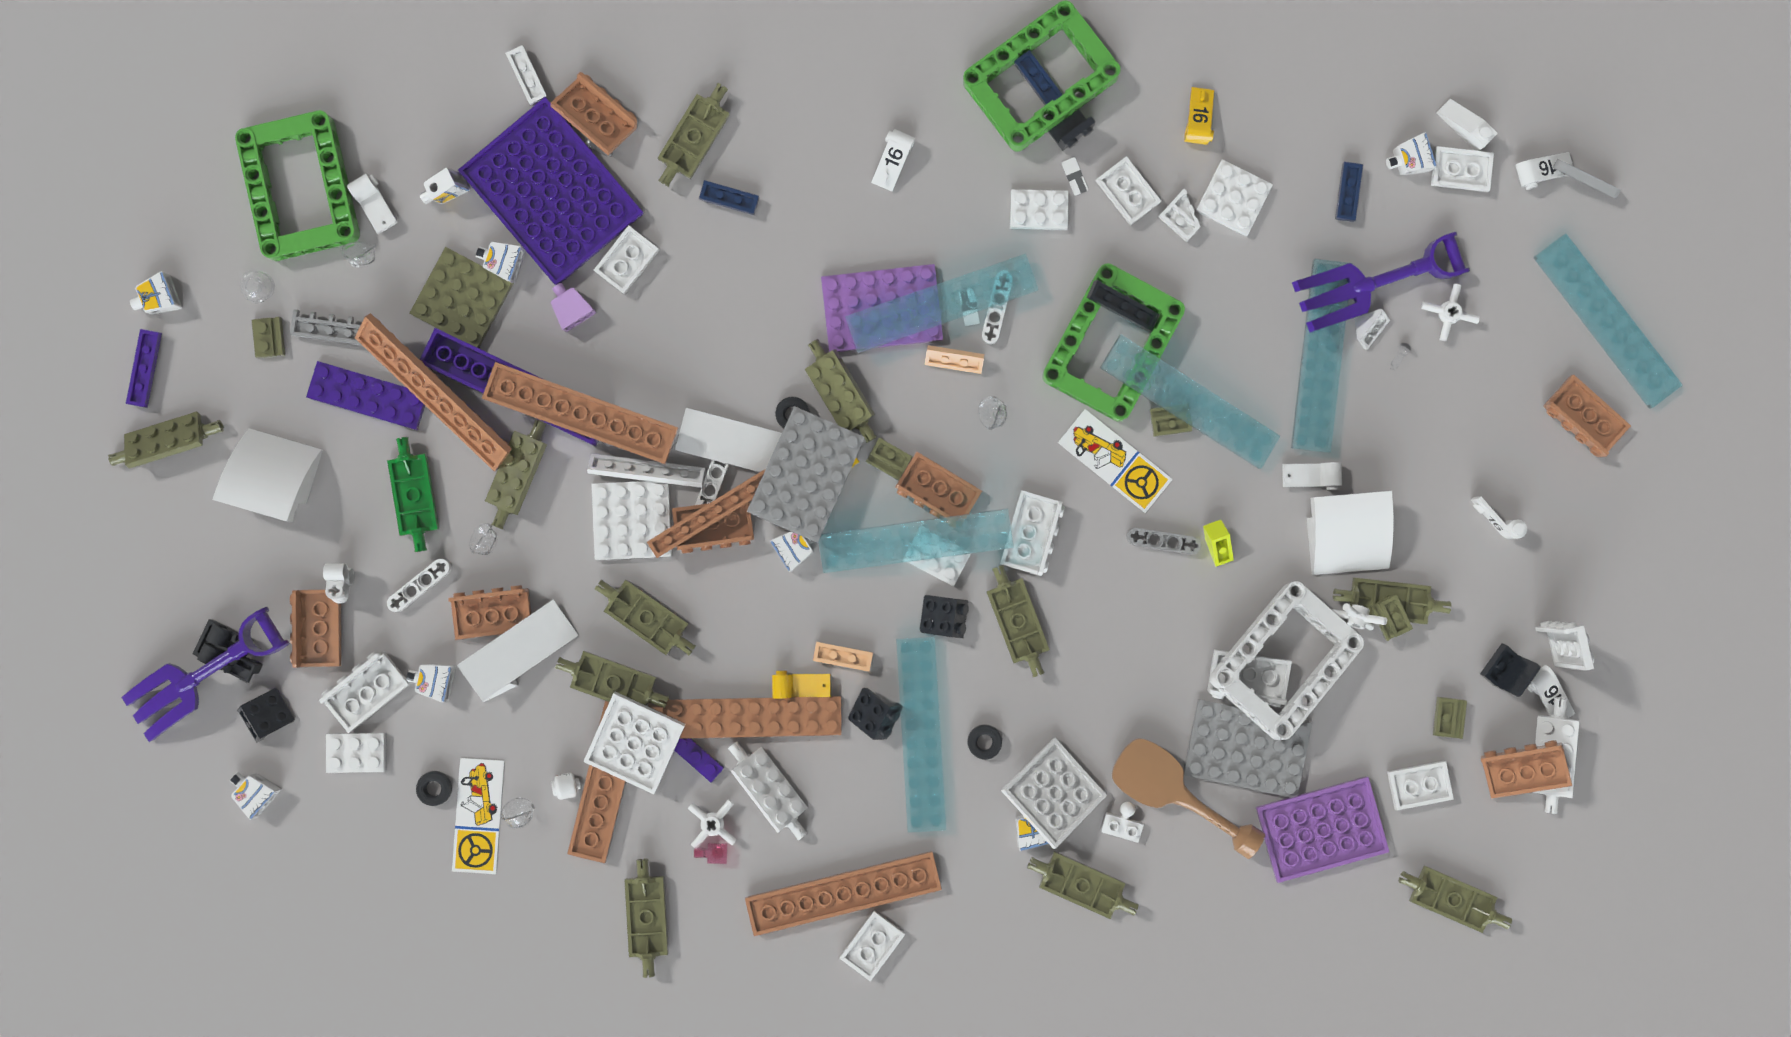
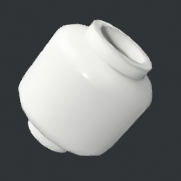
(565, 786)

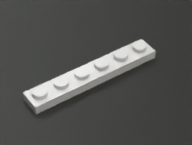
(646, 470)

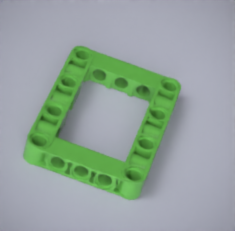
(1045, 26)
(333, 176)
(1079, 324)

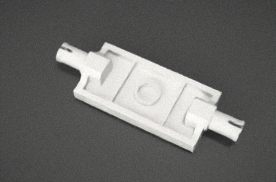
(1563, 730)
(769, 789)

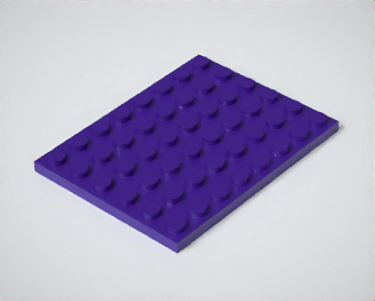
(550, 191)

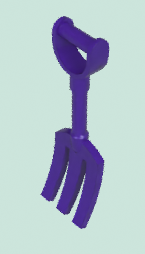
(1360, 287)
(184, 684)

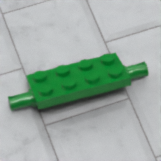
(412, 494)

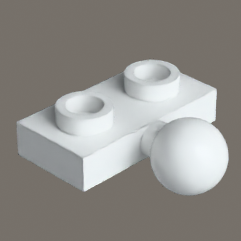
(1121, 825)

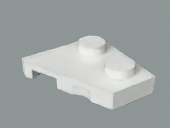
(1180, 216)

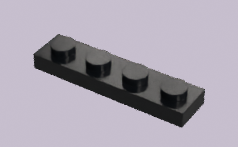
(1122, 305)

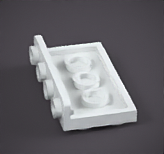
(1032, 533)
(1568, 644)
(1263, 674)
(364, 690)

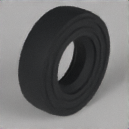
(784, 405)
(996, 742)
(425, 797)

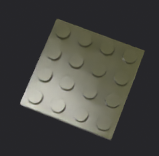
(461, 298)

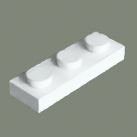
(526, 75)

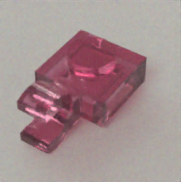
(715, 853)

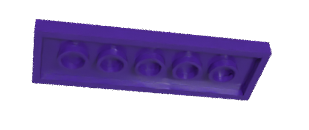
(365, 395)

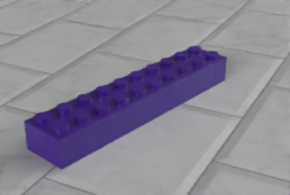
(469, 366)

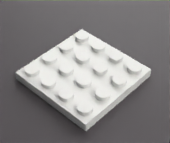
(628, 517)
(634, 742)
(1054, 793)

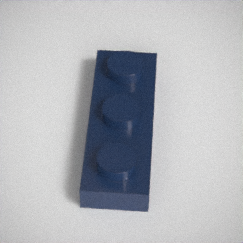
(1037, 78)
(1349, 191)
(729, 197)

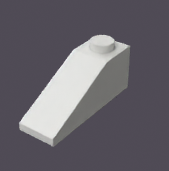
(1467, 125)

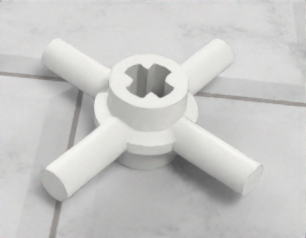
(1445, 316)
(1359, 617)
(718, 818)

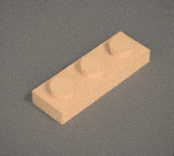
(954, 359)
(842, 656)

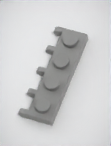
(324, 329)

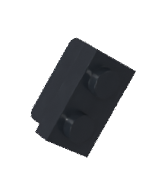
(1071, 129)
(944, 616)
(1510, 671)
(874, 715)

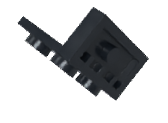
(265, 714)

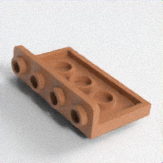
(595, 113)
(1586, 416)
(936, 488)
(728, 530)
(489, 612)
(315, 629)
(1526, 769)

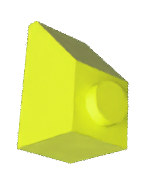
(1218, 542)

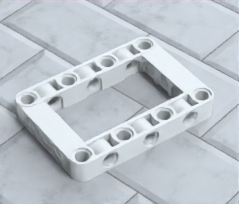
(1315, 685)

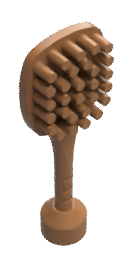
(1156, 780)

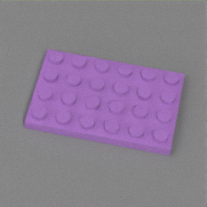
(862, 290)
(1322, 829)

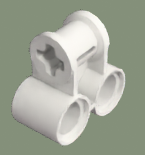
(338, 578)

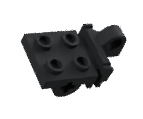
(215, 641)

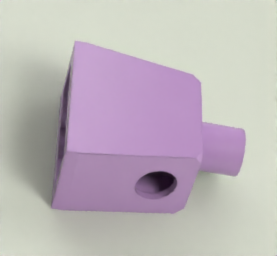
(570, 307)

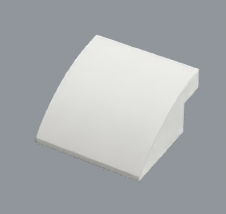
(268, 475)
(1350, 532)

